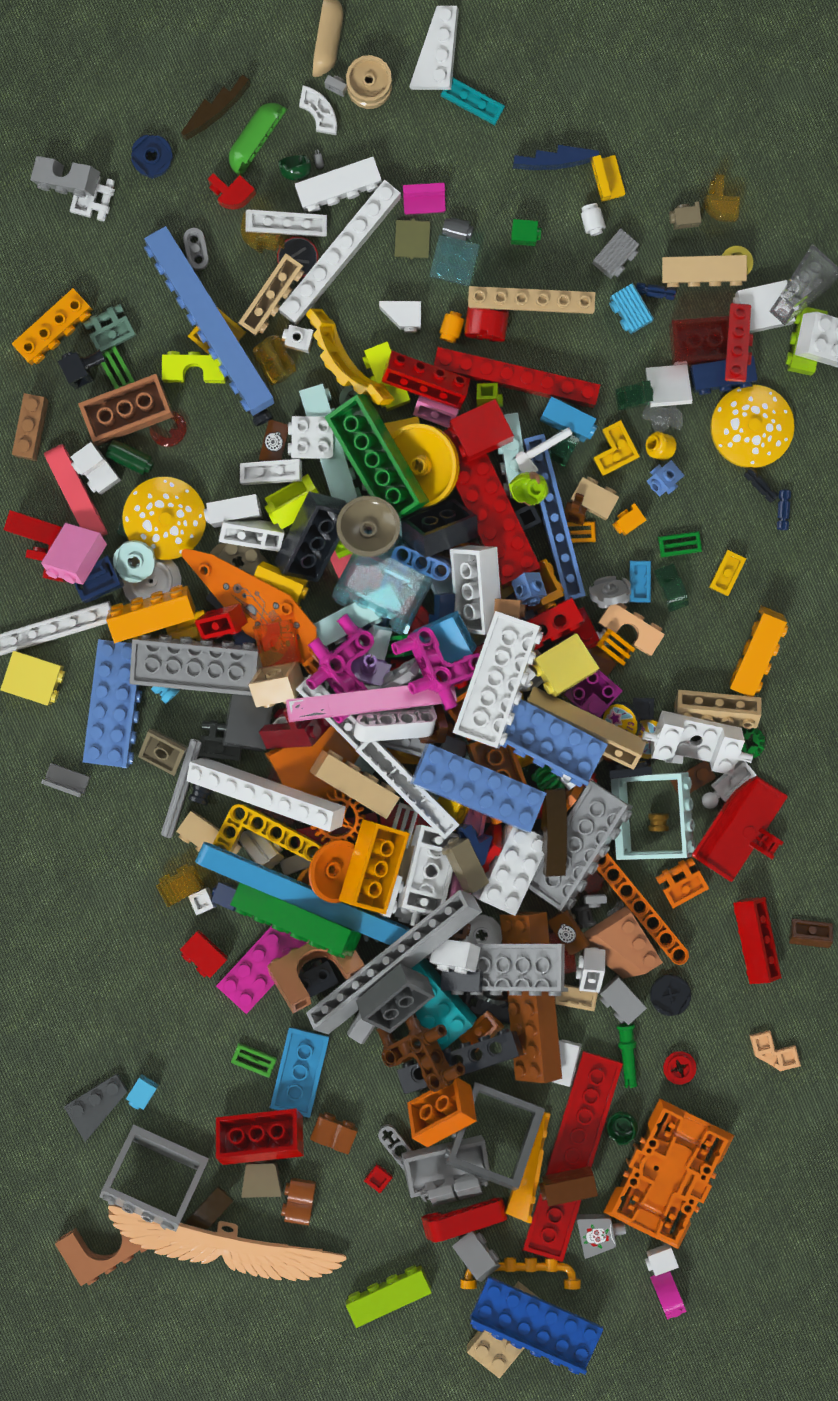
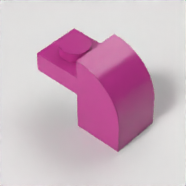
(668, 1295)

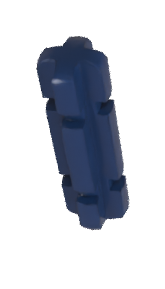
(656, 291)
(783, 510)

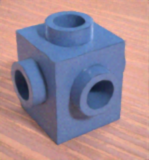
(665, 478)
(529, 588)

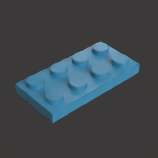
(299, 1071)

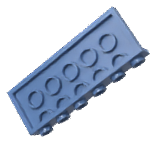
(112, 707)
(554, 743)

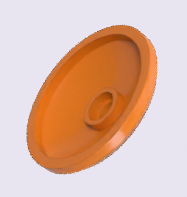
(327, 883)

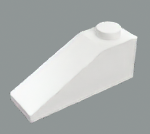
(253, 534)

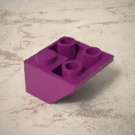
(594, 693)

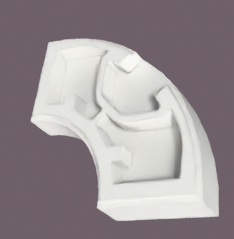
(320, 109)

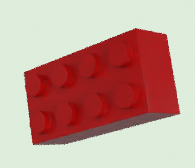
(259, 1136)

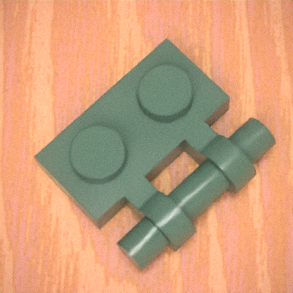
(112, 334)

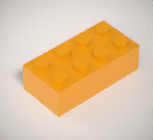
(151, 613)
(374, 867)

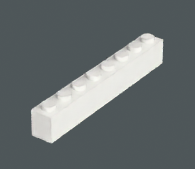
(340, 252)
(266, 794)

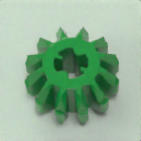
(545, 779)

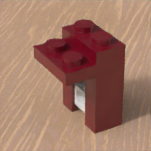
(292, 734)

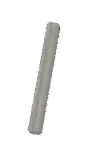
(180, 790)

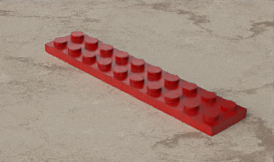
(574, 1149)

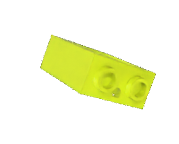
(286, 502)

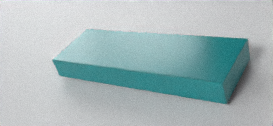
(474, 101)

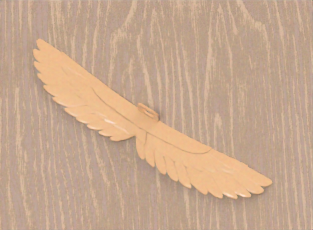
(238, 1253)

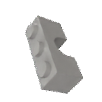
(80, 180)

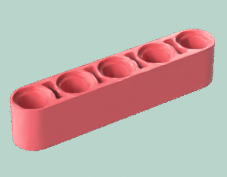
(74, 490)

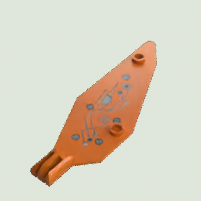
(258, 599)

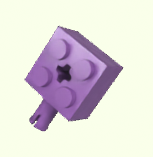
(370, 670)

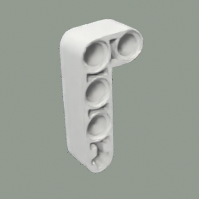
(395, 725)

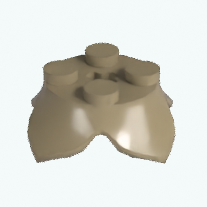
(230, 552)

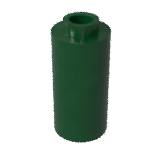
(129, 457)

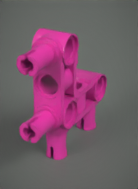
(432, 664)
(342, 678)

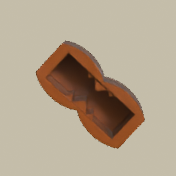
(334, 1133)
(299, 1202)

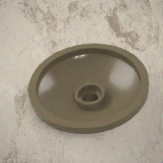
(368, 514)

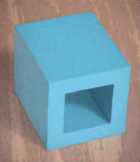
(141, 1092)

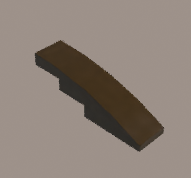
(210, 113)
(554, 832)
(210, 1209)

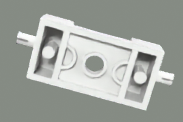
(719, 743)
(421, 892)

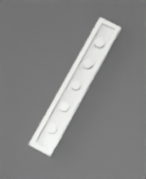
(54, 628)

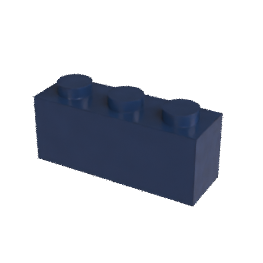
(712, 376)

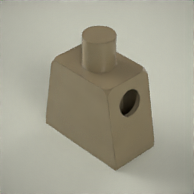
(262, 1179)

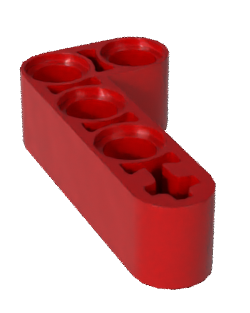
(477, 1216)

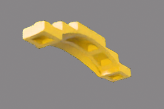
(338, 361)

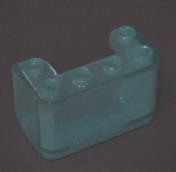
(383, 587)

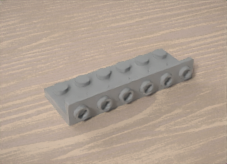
(193, 664)
(589, 832)
(521, 968)

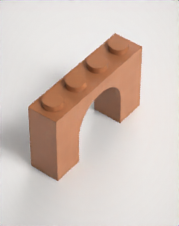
(286, 972)
(89, 1265)

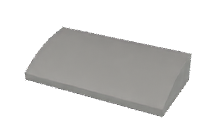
(427, 1169)

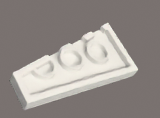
(436, 59)

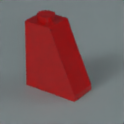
(31, 528)

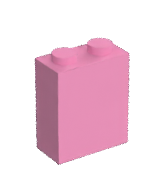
(73, 554)

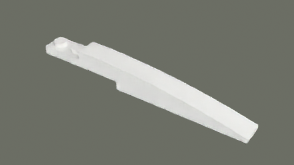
(390, 770)

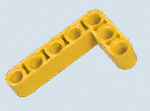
(266, 832)

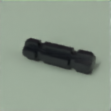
(761, 485)

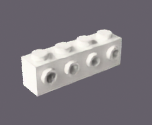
(338, 184)

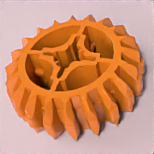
(353, 827)

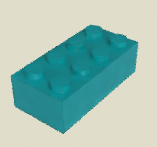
(443, 1008)

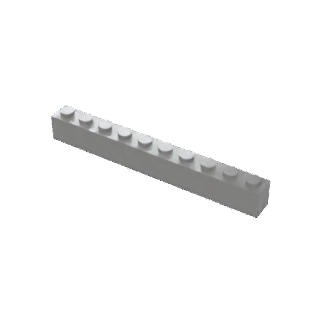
(407, 950)

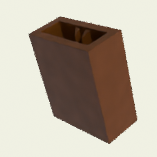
(568, 1186)

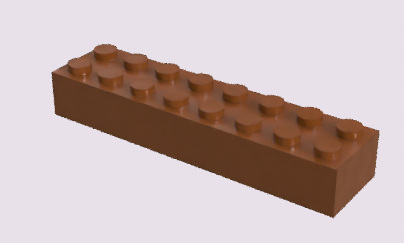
(532, 1015)

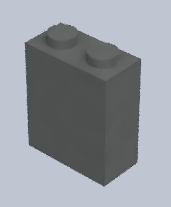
(245, 722)

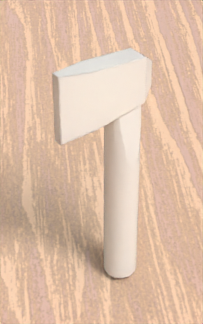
(524, 458)

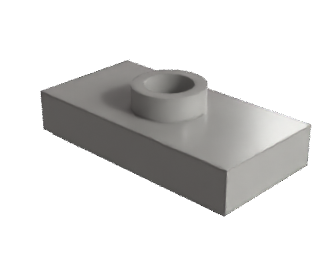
(594, 900)

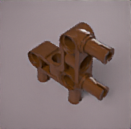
(423, 1047)

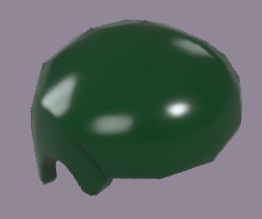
(295, 167)
(622, 1127)

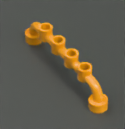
(530, 1265)

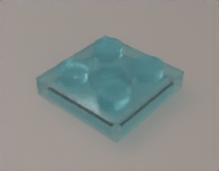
(454, 260)

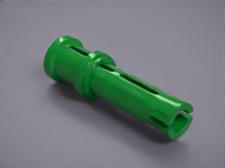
(627, 1046)

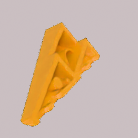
(522, 1200)

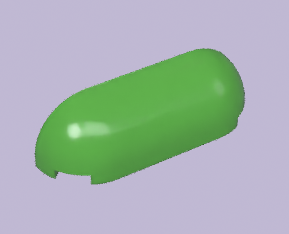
(254, 136)

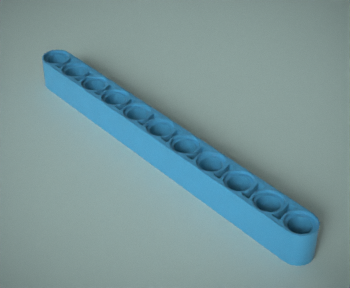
(298, 894)

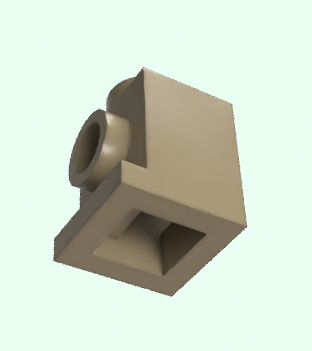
(685, 216)

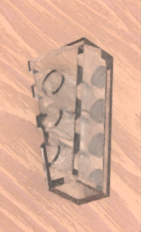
(809, 281)

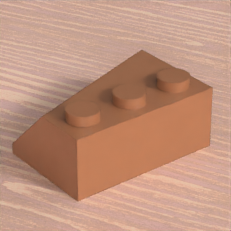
(625, 944)

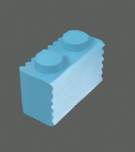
(630, 309)

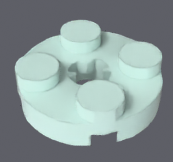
(142, 552)

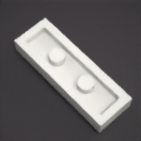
(271, 472)

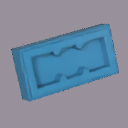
(640, 581)

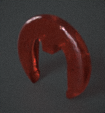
(177, 435)

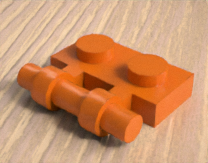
(684, 889)

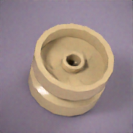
(373, 70)

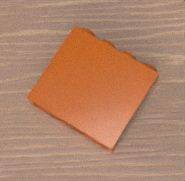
(294, 763)

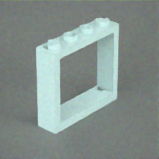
(623, 841)

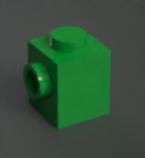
(525, 232)

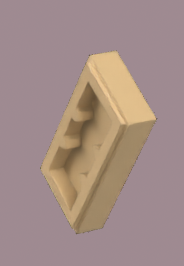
(577, 999)

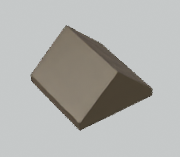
(162, 751)

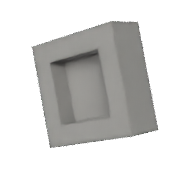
(336, 85)

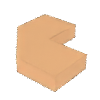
(781, 1058)

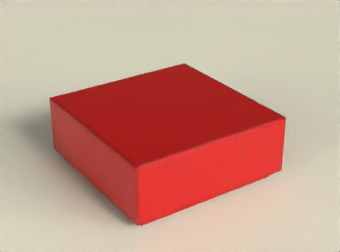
(378, 1178)

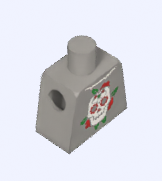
(598, 1233)

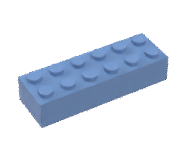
(478, 788)

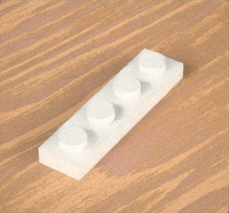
(286, 223)

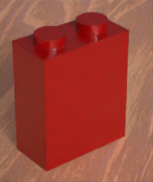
(480, 431)

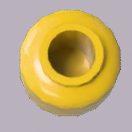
(660, 446)

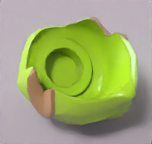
(529, 488)

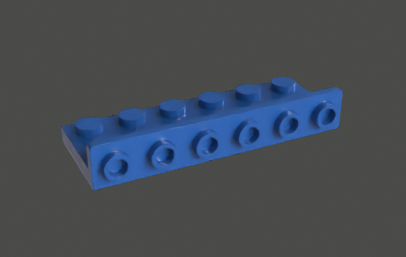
(535, 1325)

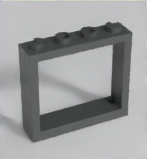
(534, 1124)

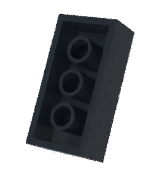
(311, 538)

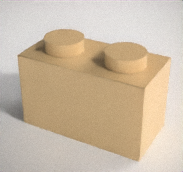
(596, 499)

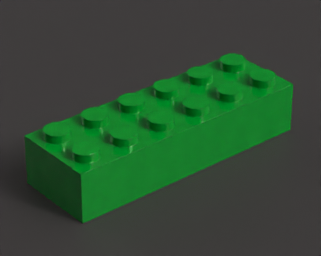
(376, 455)
(300, 922)

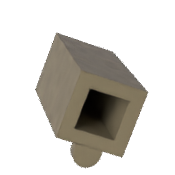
(465, 864)

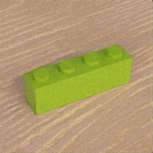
(388, 1296)

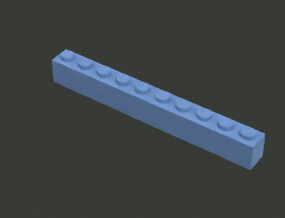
(209, 321)

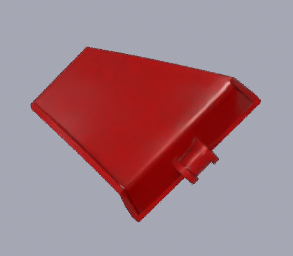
(741, 828)

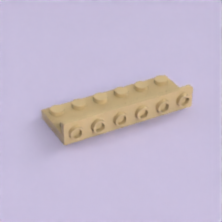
(531, 300)

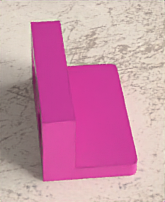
(424, 198)

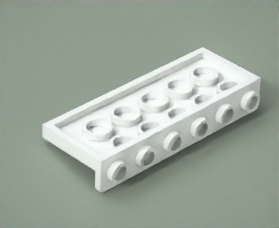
(498, 680)

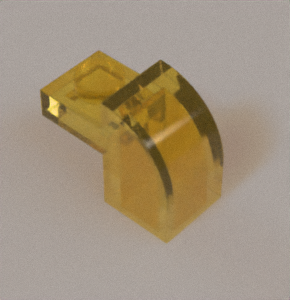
(719, 206)
(259, 241)

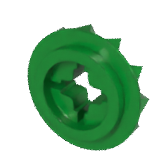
(757, 738)

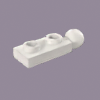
(728, 784)

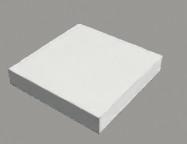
(669, 385)

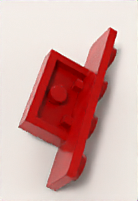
(738, 343)

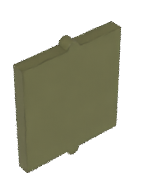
(412, 239)

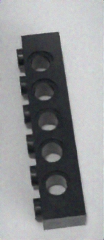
(510, 1045)

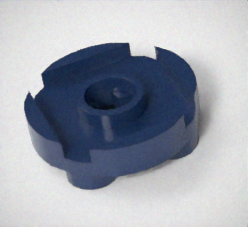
(151, 144)

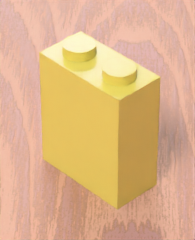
(564, 665)
(33, 678)

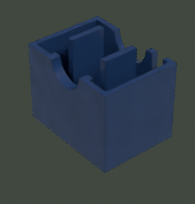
(100, 581)

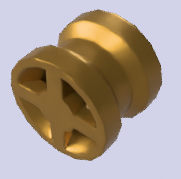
(658, 822)

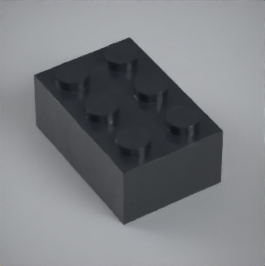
(439, 528)

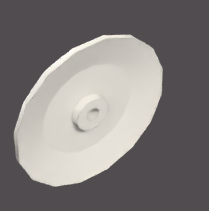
(164, 578)

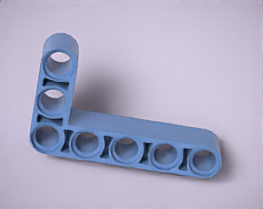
(413, 562)

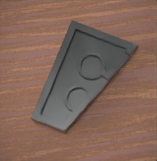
(94, 1105)

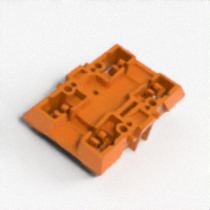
(678, 1175)

